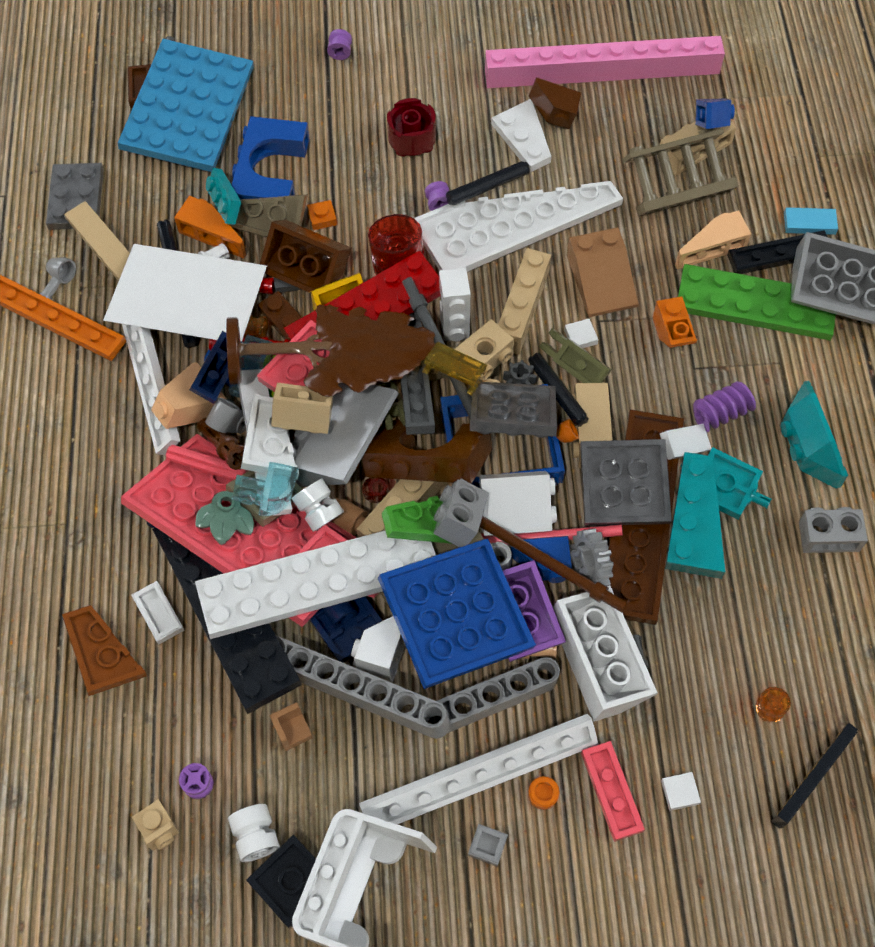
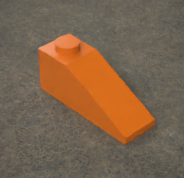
(204, 223)

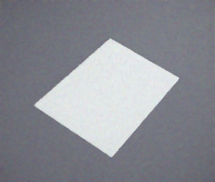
(184, 292)

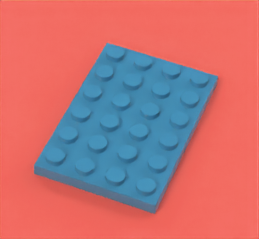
(186, 105)

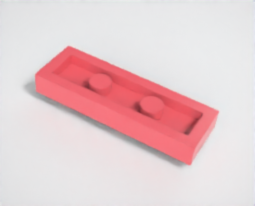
(612, 791)

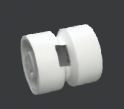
(317, 504)
(253, 830)

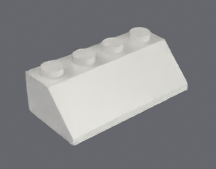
(603, 656)

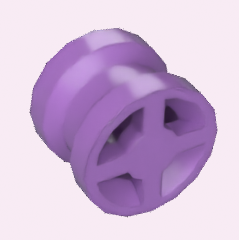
(339, 44)
(436, 194)
(191, 776)

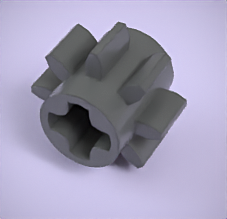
(521, 370)

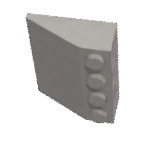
(834, 277)
(350, 432)

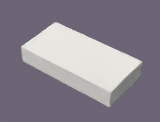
(686, 439)
(157, 612)

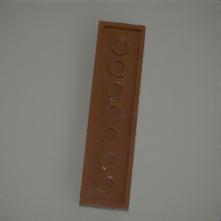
(642, 549)

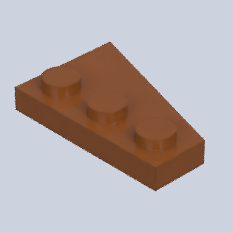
(99, 653)

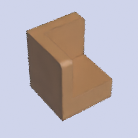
(291, 726)

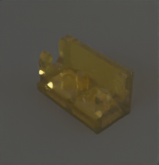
(455, 365)

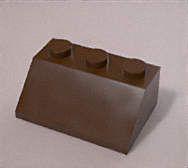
(303, 256)

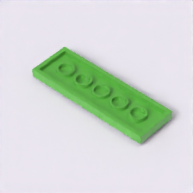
(751, 302)

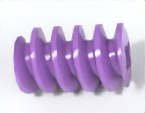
(723, 404)

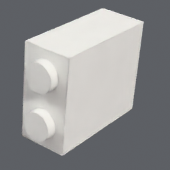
(520, 501)

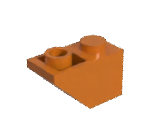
(673, 322)

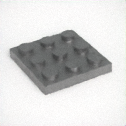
(514, 409)
(625, 482)

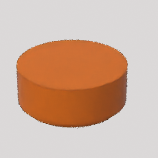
(543, 793)

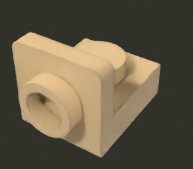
(155, 826)

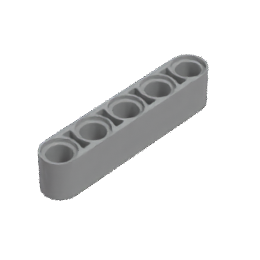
(501, 686)

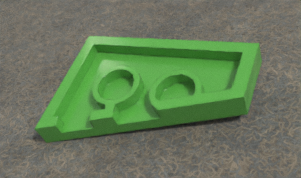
(412, 520)

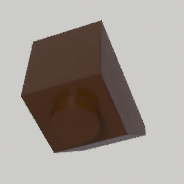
(555, 102)

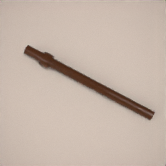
(597, 590)

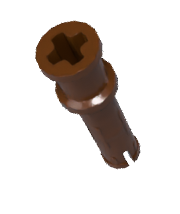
(227, 447)

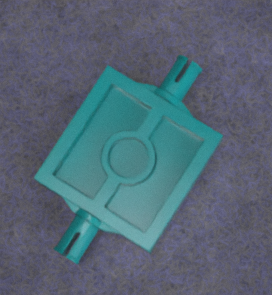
(736, 484)

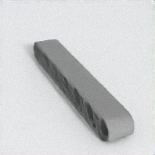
(369, 688)

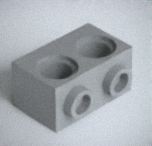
(460, 513)
(833, 537)

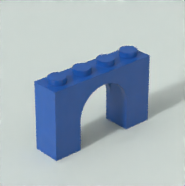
(262, 139)

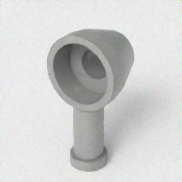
(62, 271)

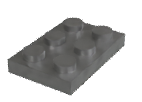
(70, 187)

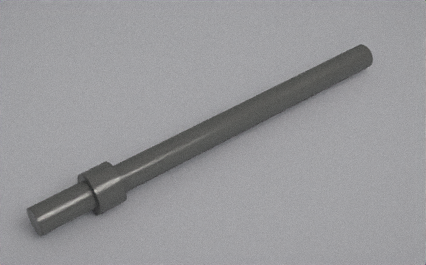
(420, 305)

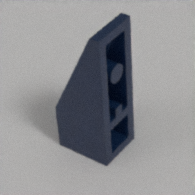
(213, 371)

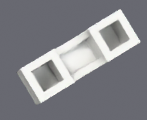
(454, 304)

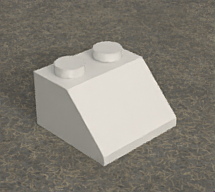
(379, 650)

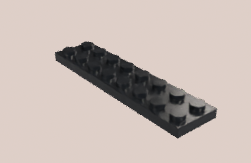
(250, 656)

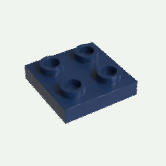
(343, 624)

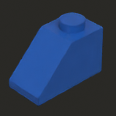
(714, 112)
(555, 547)

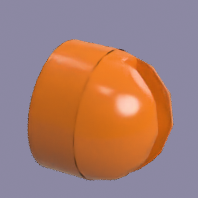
(567, 432)

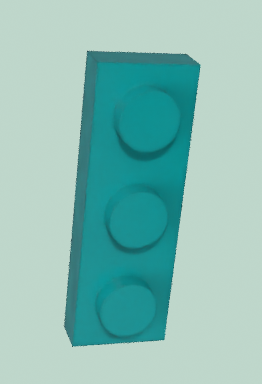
(223, 195)

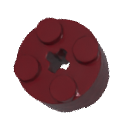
(411, 127)

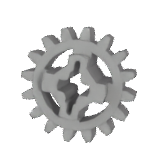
(591, 556)

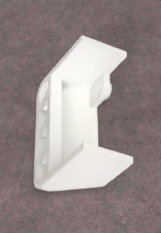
(342, 874)

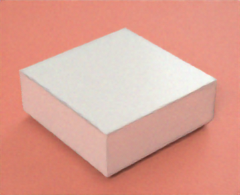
(582, 333)
(680, 791)

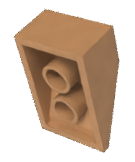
(602, 272)

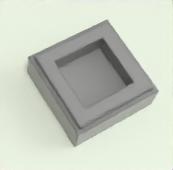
(487, 845)

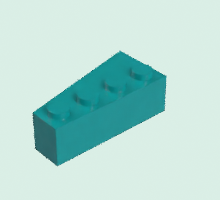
(696, 526)

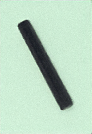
(487, 183)
(563, 395)

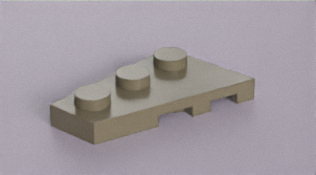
(258, 213)

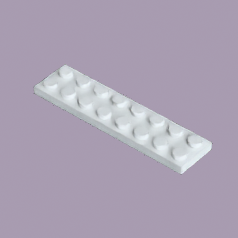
(303, 582)

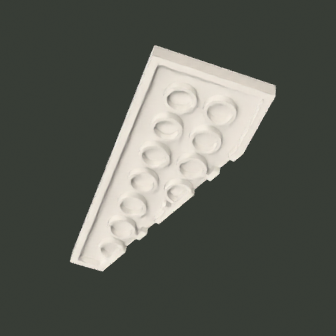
(492, 228)

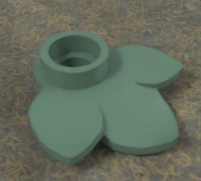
(224, 520)

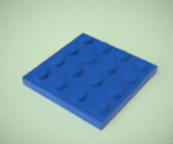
(456, 612)

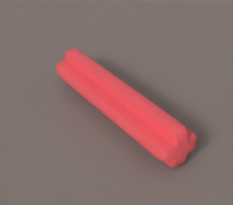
(202, 462)

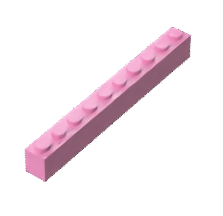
(604, 61)

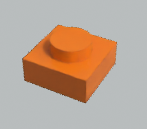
(322, 215)

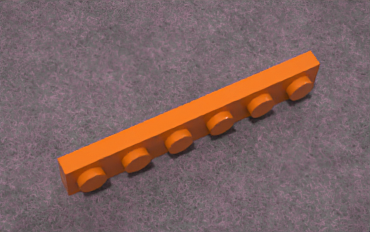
(60, 319)

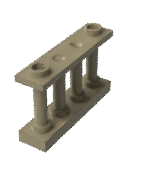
(697, 189)

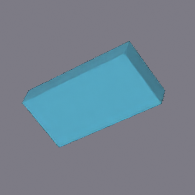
(810, 220)

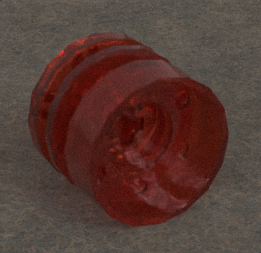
(393, 240)

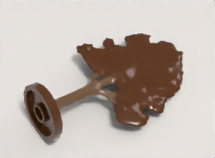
(358, 348)

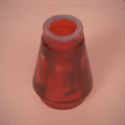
(372, 496)

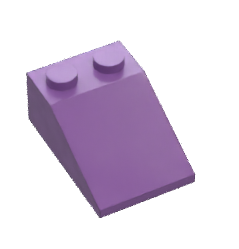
(535, 607)

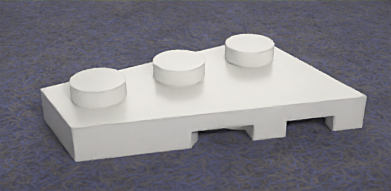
(523, 134)
(263, 441)

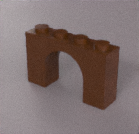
(393, 457)

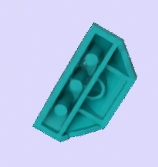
(812, 440)

